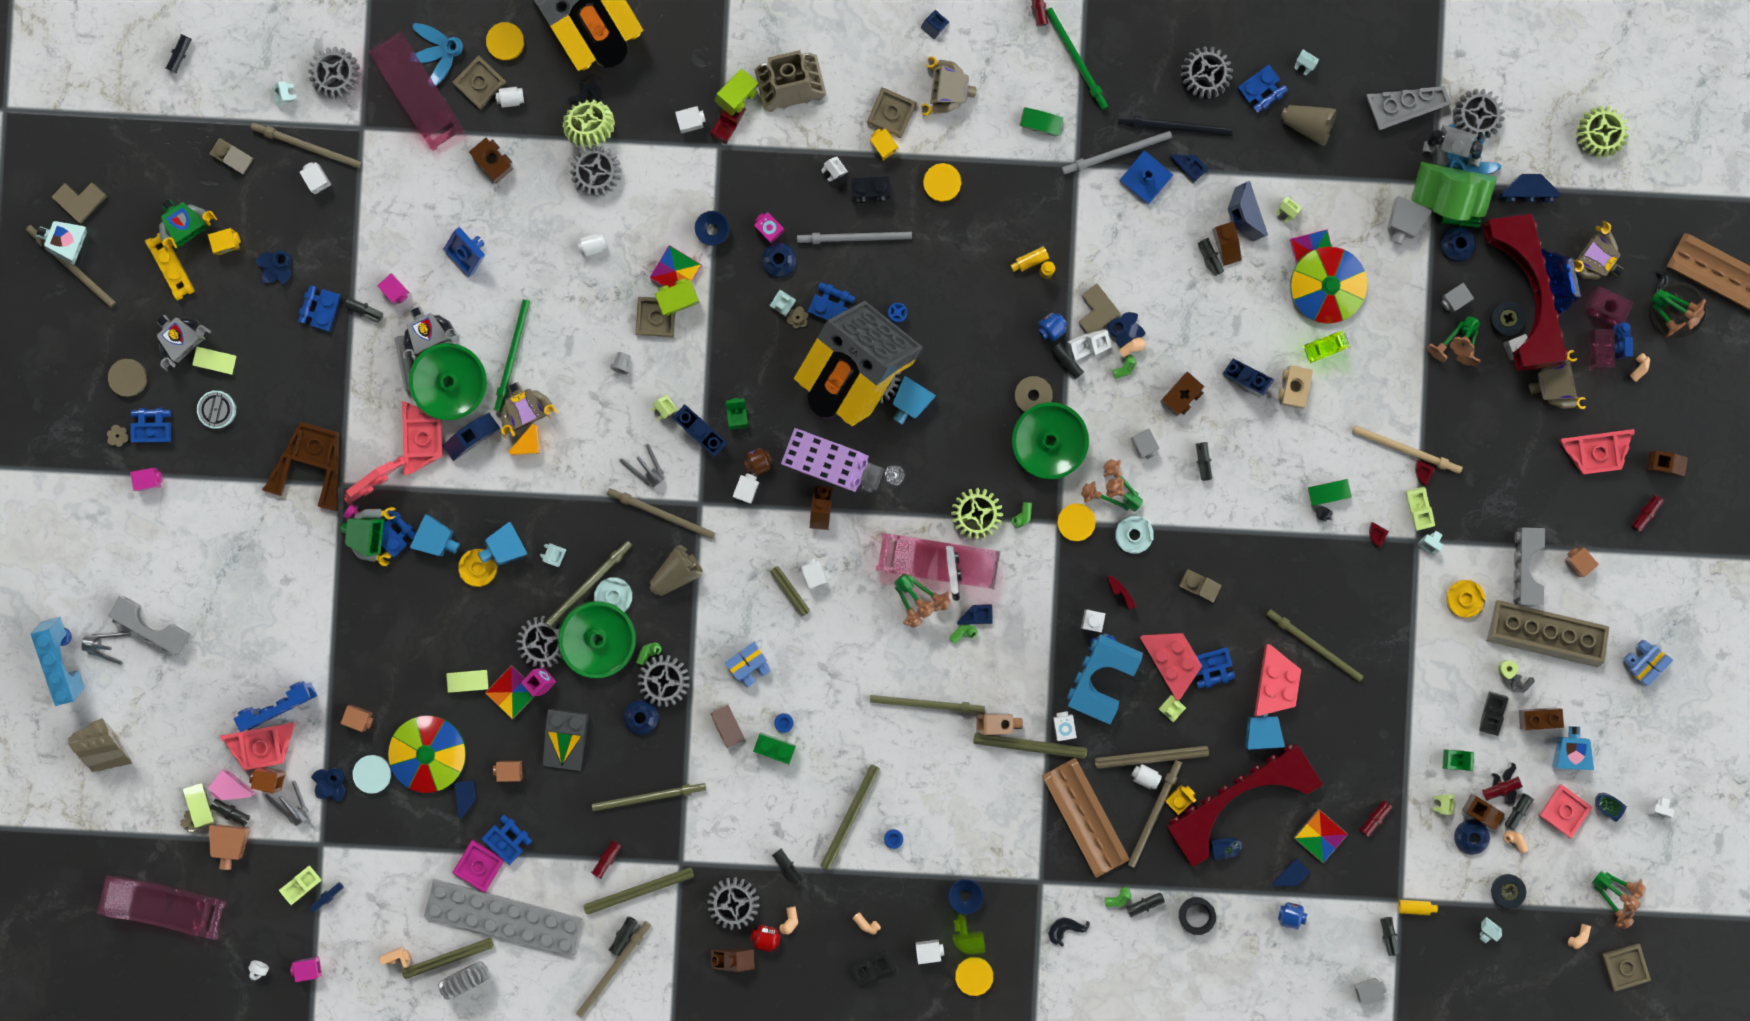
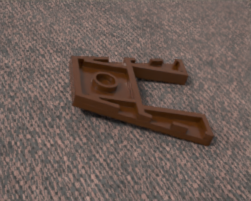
(314, 447)

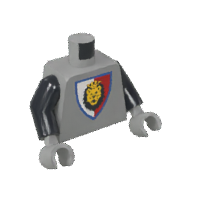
(1455, 142)
(425, 333)
(178, 339)

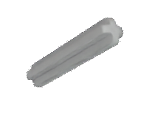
(405, 367)

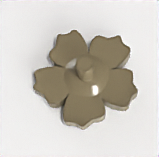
(188, 823)

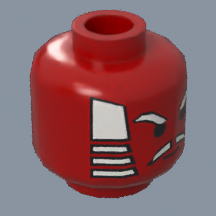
(765, 938)

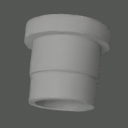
(621, 363)

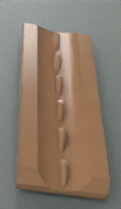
(1712, 269)
(1085, 817)

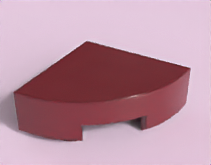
(1423, 472)
(1377, 534)

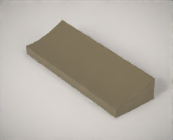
(1548, 634)

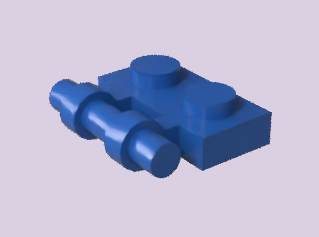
(1259, 84)
(825, 308)
(325, 310)
(1623, 341)
(150, 432)
(391, 540)
(1214, 661)
(502, 843)

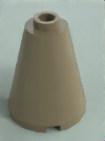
(1310, 121)
(675, 572)

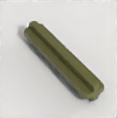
(790, 591)

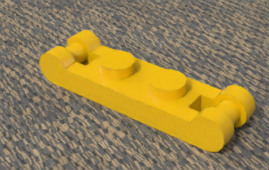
(170, 268)

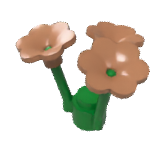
(1663, 299)
(1460, 345)

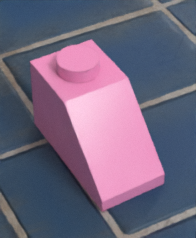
(229, 786)

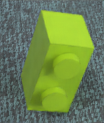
(736, 92)
(677, 297)

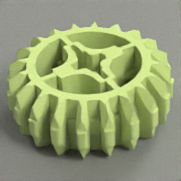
(586, 119)
(1602, 138)
(971, 497)

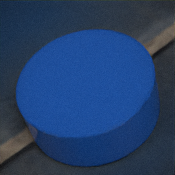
(783, 722)
(893, 838)

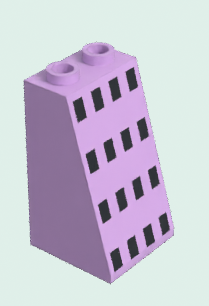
(825, 460)

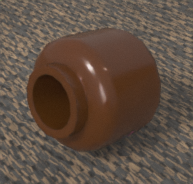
(758, 461)

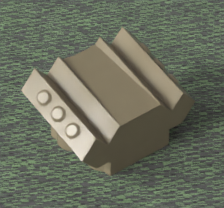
(789, 80)
(98, 747)

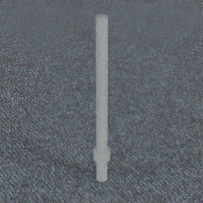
(1081, 164)
(816, 238)

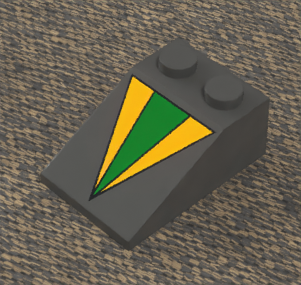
(565, 739)

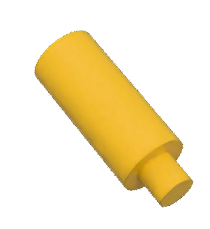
(1030, 259)
(1047, 270)
(1416, 907)

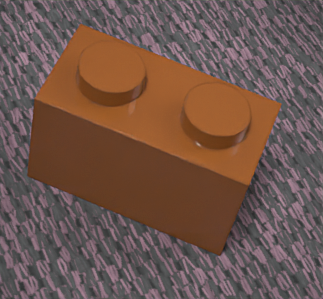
(267, 779)

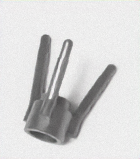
(653, 476)
(92, 645)
(295, 815)

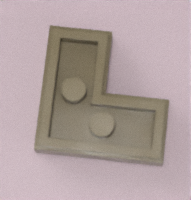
(79, 205)
(1102, 312)

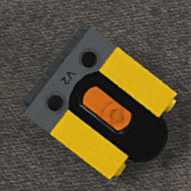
(592, 29)
(854, 363)

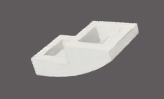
(1089, 343)

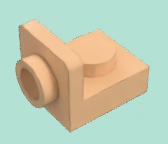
(392, 957)

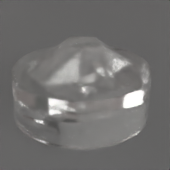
(894, 474)

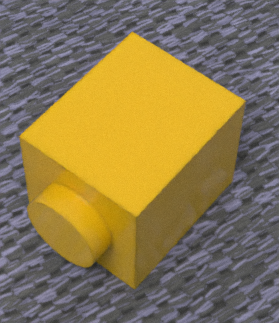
(883, 143)
(224, 241)

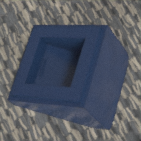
(934, 24)

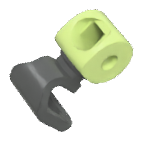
(1508, 670)

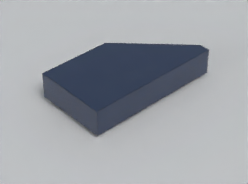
(1190, 165)
(977, 615)
(465, 796)
(1292, 875)

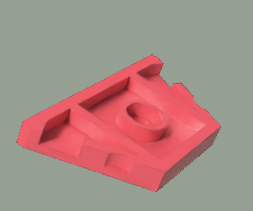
(420, 438)
(1598, 451)
(377, 476)
(1174, 660)
(1277, 683)
(260, 746)

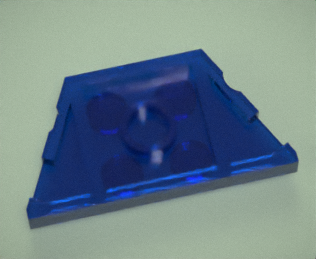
(1562, 280)

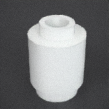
(510, 97)
(592, 244)
(1146, 776)

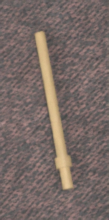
(1441, 463)

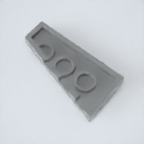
(1400, 106)

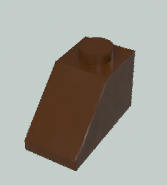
(1227, 243)

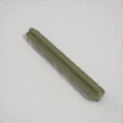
(447, 958)

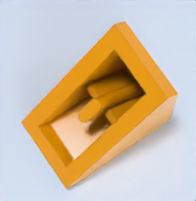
(527, 443)

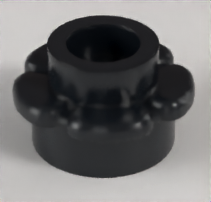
(1324, 513)

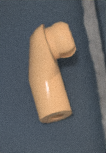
(1135, 345)
(1643, 367)
(1516, 838)
(791, 923)
(865, 926)
(1581, 939)

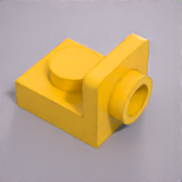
(1181, 799)

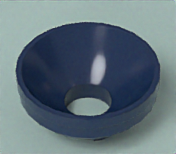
(707, 219)
(1450, 249)
(783, 269)
(650, 712)
(1462, 834)
(970, 905)

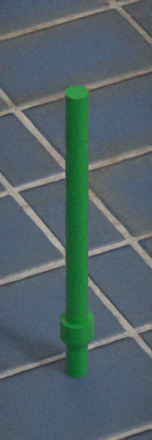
(1095, 90)
(502, 392)

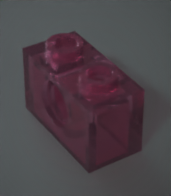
(1620, 306)
(1602, 348)

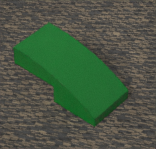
(1041, 121)
(1329, 492)

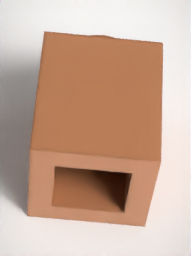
(1581, 561)
(357, 718)
(508, 771)

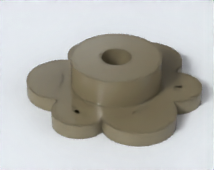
(802, 321)
(112, 434)

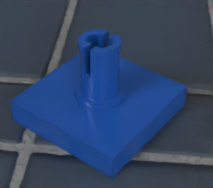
(1146, 177)
(465, 251)

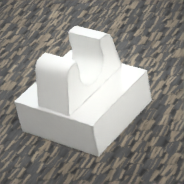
(835, 168)
(1661, 809)

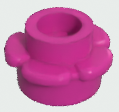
(351, 512)

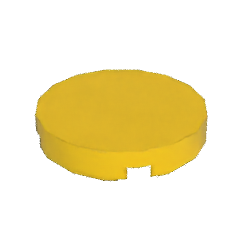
(505, 41)
(942, 182)
(1076, 522)
(474, 571)
(1465, 598)
(974, 976)

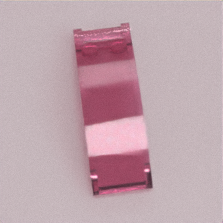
(415, 89)
(929, 560)
(160, 906)

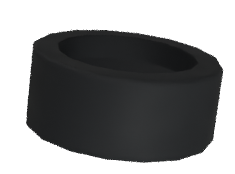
(1197, 930)

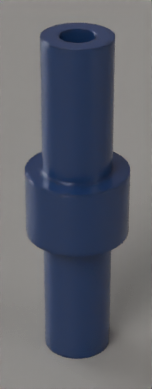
(326, 897)

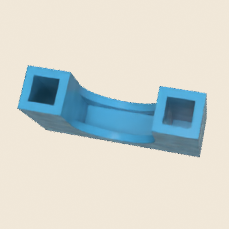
(47, 639)
(1104, 654)

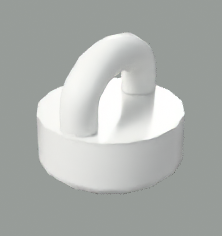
(258, 968)

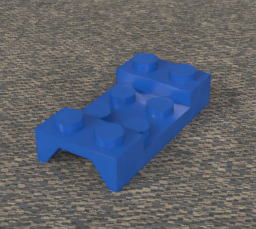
(251, 718)

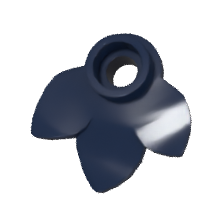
(272, 268)
(1129, 329)
(327, 786)

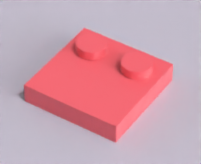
(1565, 811)

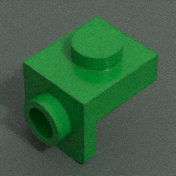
(736, 413)
(1458, 760)

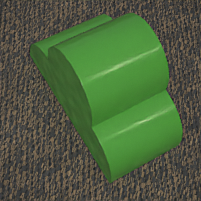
(1453, 191)

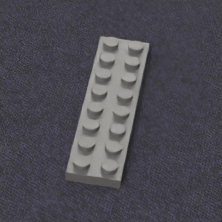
(503, 917)

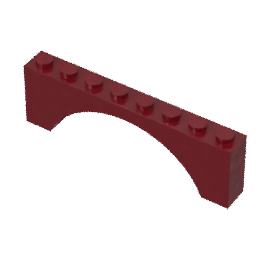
(1520, 241)
(1194, 827)

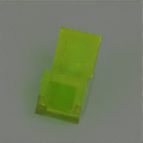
(1326, 346)
(967, 942)

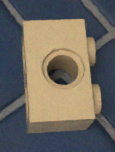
(1303, 378)

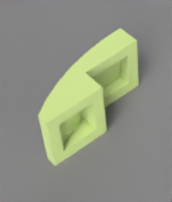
(214, 360)
(1419, 508)
(467, 681)
(198, 806)
(300, 885)

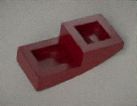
(726, 125)
(1117, 587)

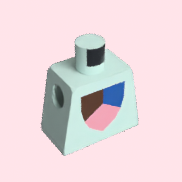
(63, 240)

